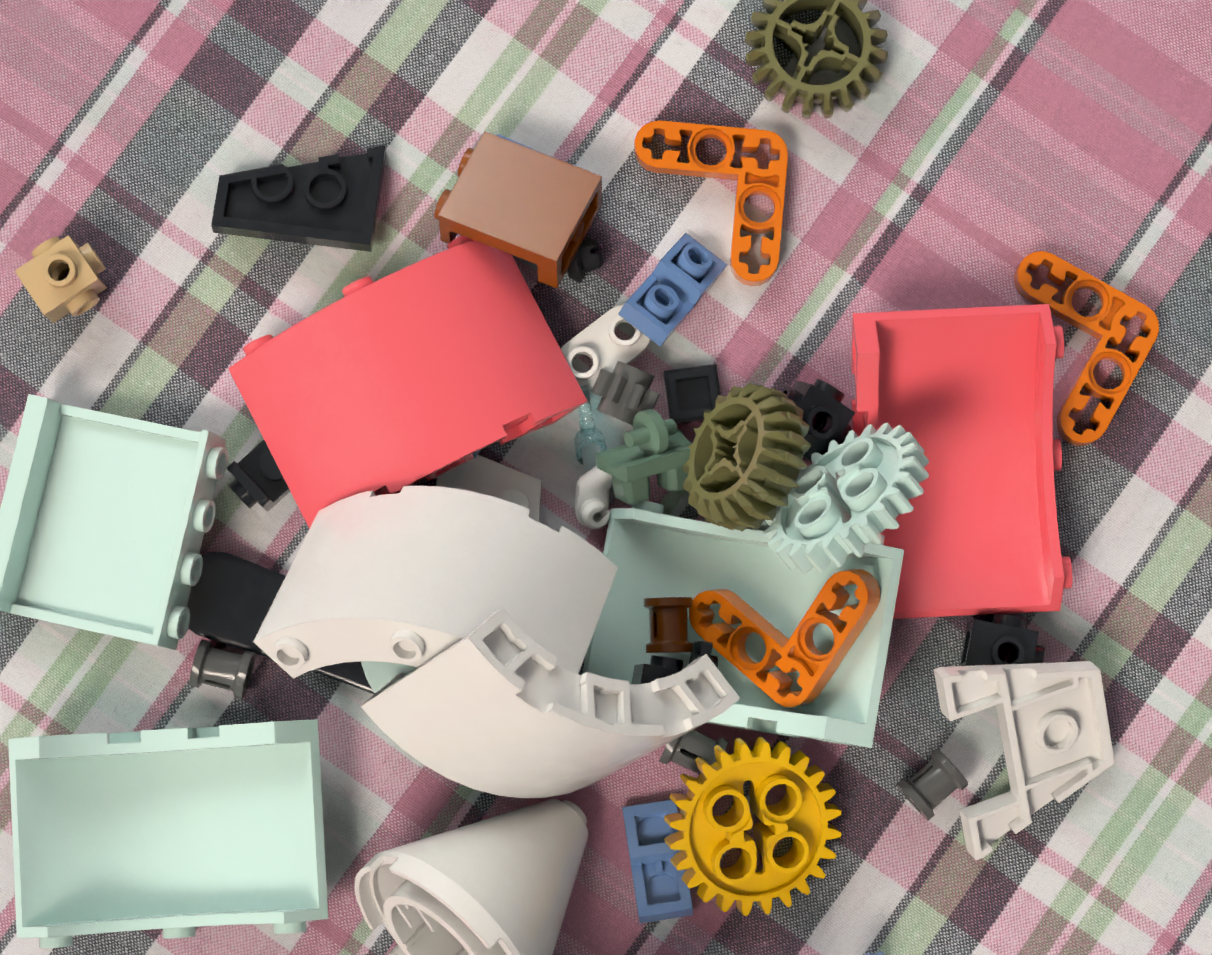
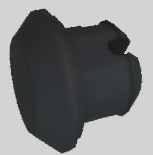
(584, 260)

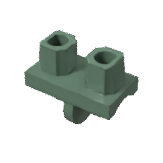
(649, 450)

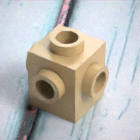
(49, 265)

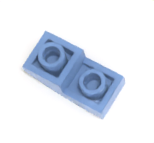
(672, 289)

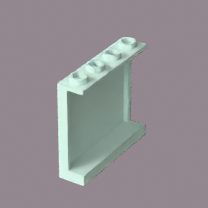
(106, 521)

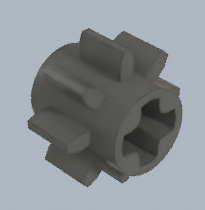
(624, 392)

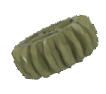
(833, 56)
(746, 457)

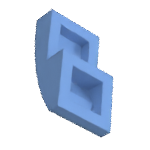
(656, 881)

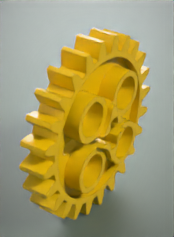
(707, 837)

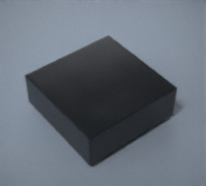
(691, 392)

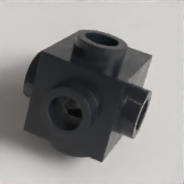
(823, 414)
(985, 637)

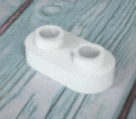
(604, 347)

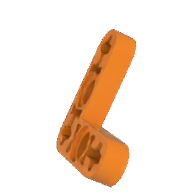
(749, 179)
(1103, 326)
(799, 650)

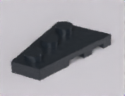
(306, 203)

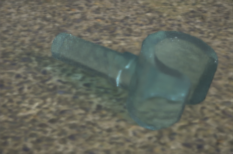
(588, 431)

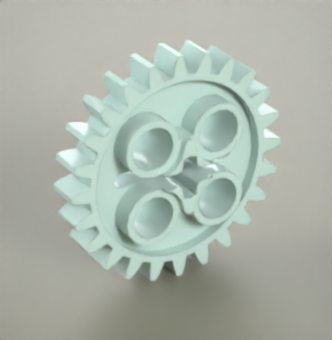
(848, 498)

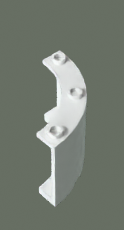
(421, 572)
(523, 726)

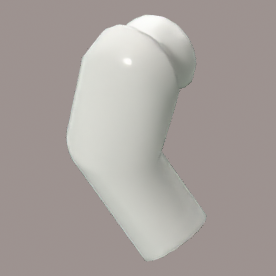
(593, 498)

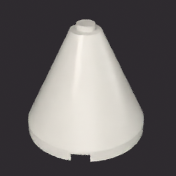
(479, 886)

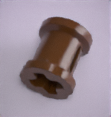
(668, 624)

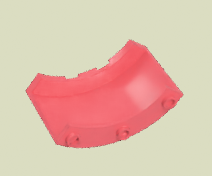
(406, 377)
(981, 407)

